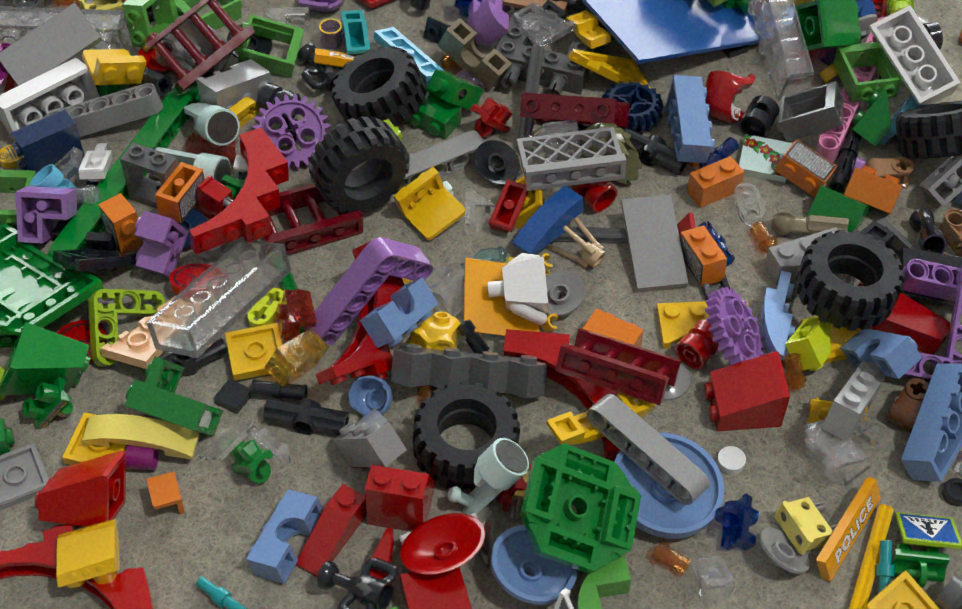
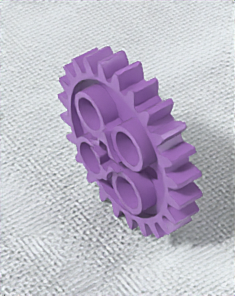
(311, 124)
(733, 326)

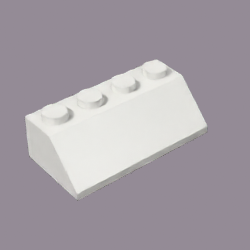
(915, 56)
(46, 93)

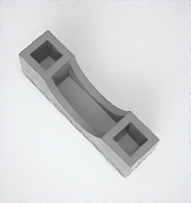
(853, 399)

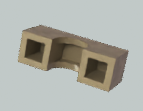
(460, 46)

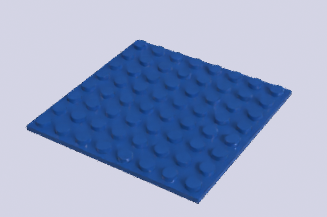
(673, 27)

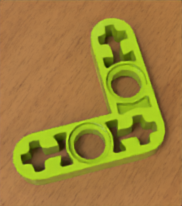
(109, 314)

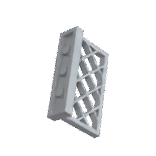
(571, 170)

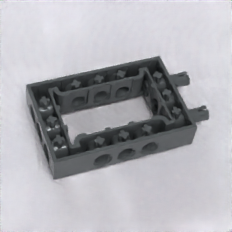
(557, 69)

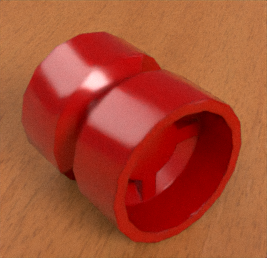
(597, 194)
(697, 345)

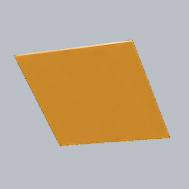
(488, 313)

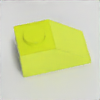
(811, 342)

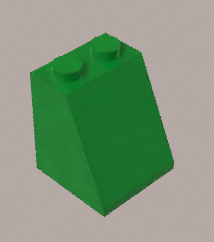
(829, 23)
(42, 357)

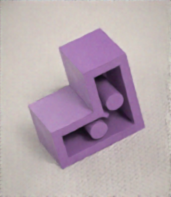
(39, 207)
(161, 244)

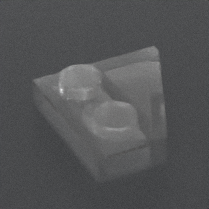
(542, 25)

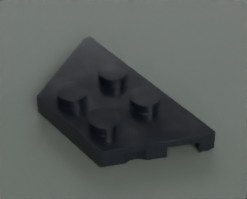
(92, 259)

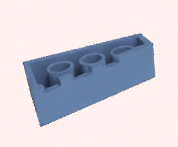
(689, 119)
(938, 427)

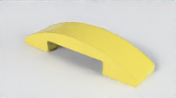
(141, 432)

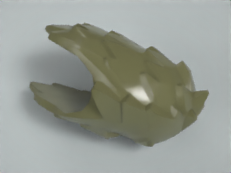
(632, 160)

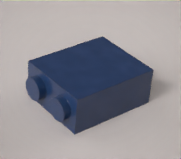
(45, 141)

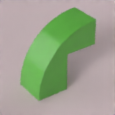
(604, 582)

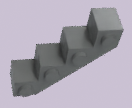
(422, 366)

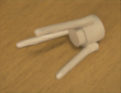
(591, 254)

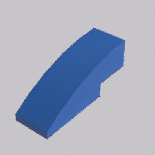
(549, 221)

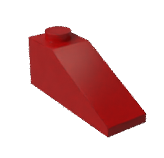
(333, 529)

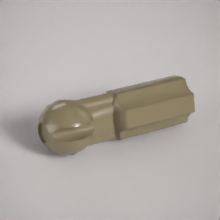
(786, 223)

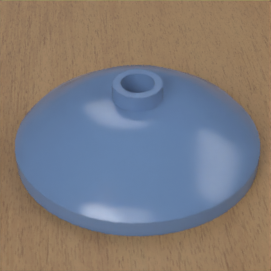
(515, 556)

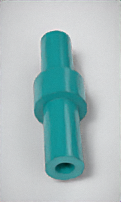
(885, 569)
(219, 596)

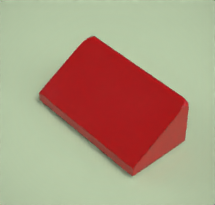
(508, 206)

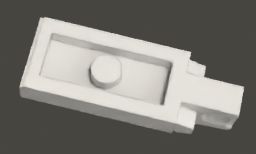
(96, 163)

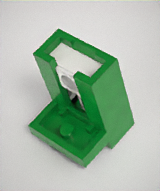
(159, 399)

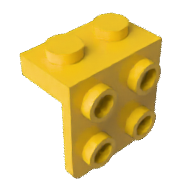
(114, 66)
(429, 204)

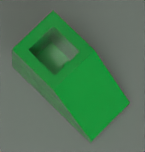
(875, 119)

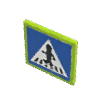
(928, 530)

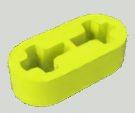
(264, 308)

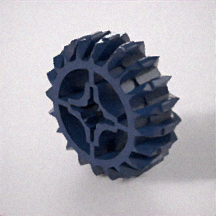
(645, 104)

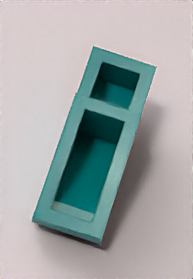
(355, 31)

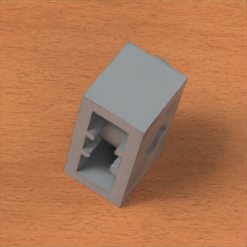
(945, 181)

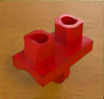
(491, 117)

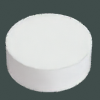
(731, 460)

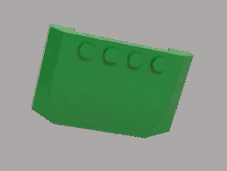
(35, 286)

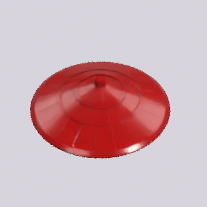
(442, 543)

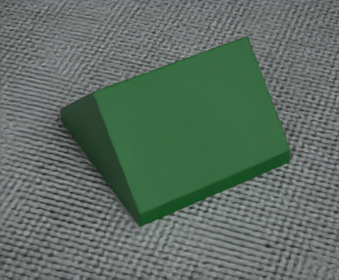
(835, 204)

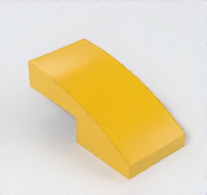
(588, 29)

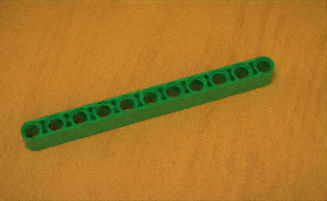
(155, 133)

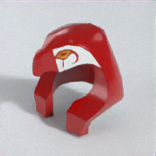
(720, 91)

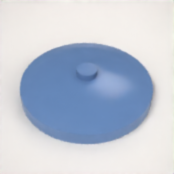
(662, 513)

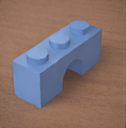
(399, 316)
(890, 352)
(271, 554)

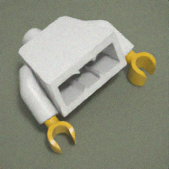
(526, 289)

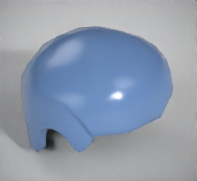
(370, 393)

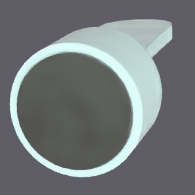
(214, 122)
(211, 164)
(495, 471)

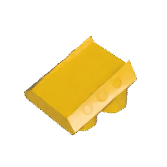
(88, 555)

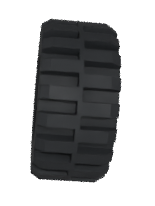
(380, 86)
(930, 131)
(347, 148)
(844, 303)
(459, 406)

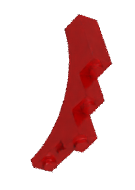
(248, 212)
(546, 349)
(362, 355)
(126, 591)

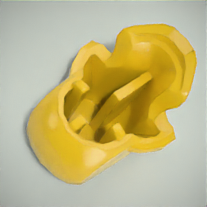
(437, 332)

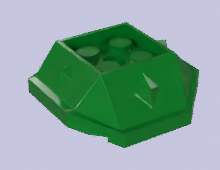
(603, 502)

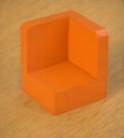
(165, 491)

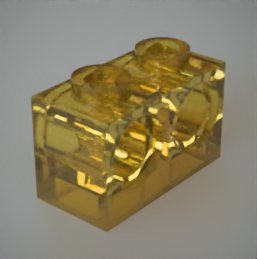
(296, 357)

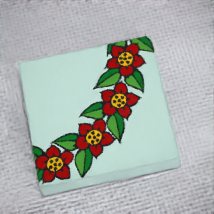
(762, 156)

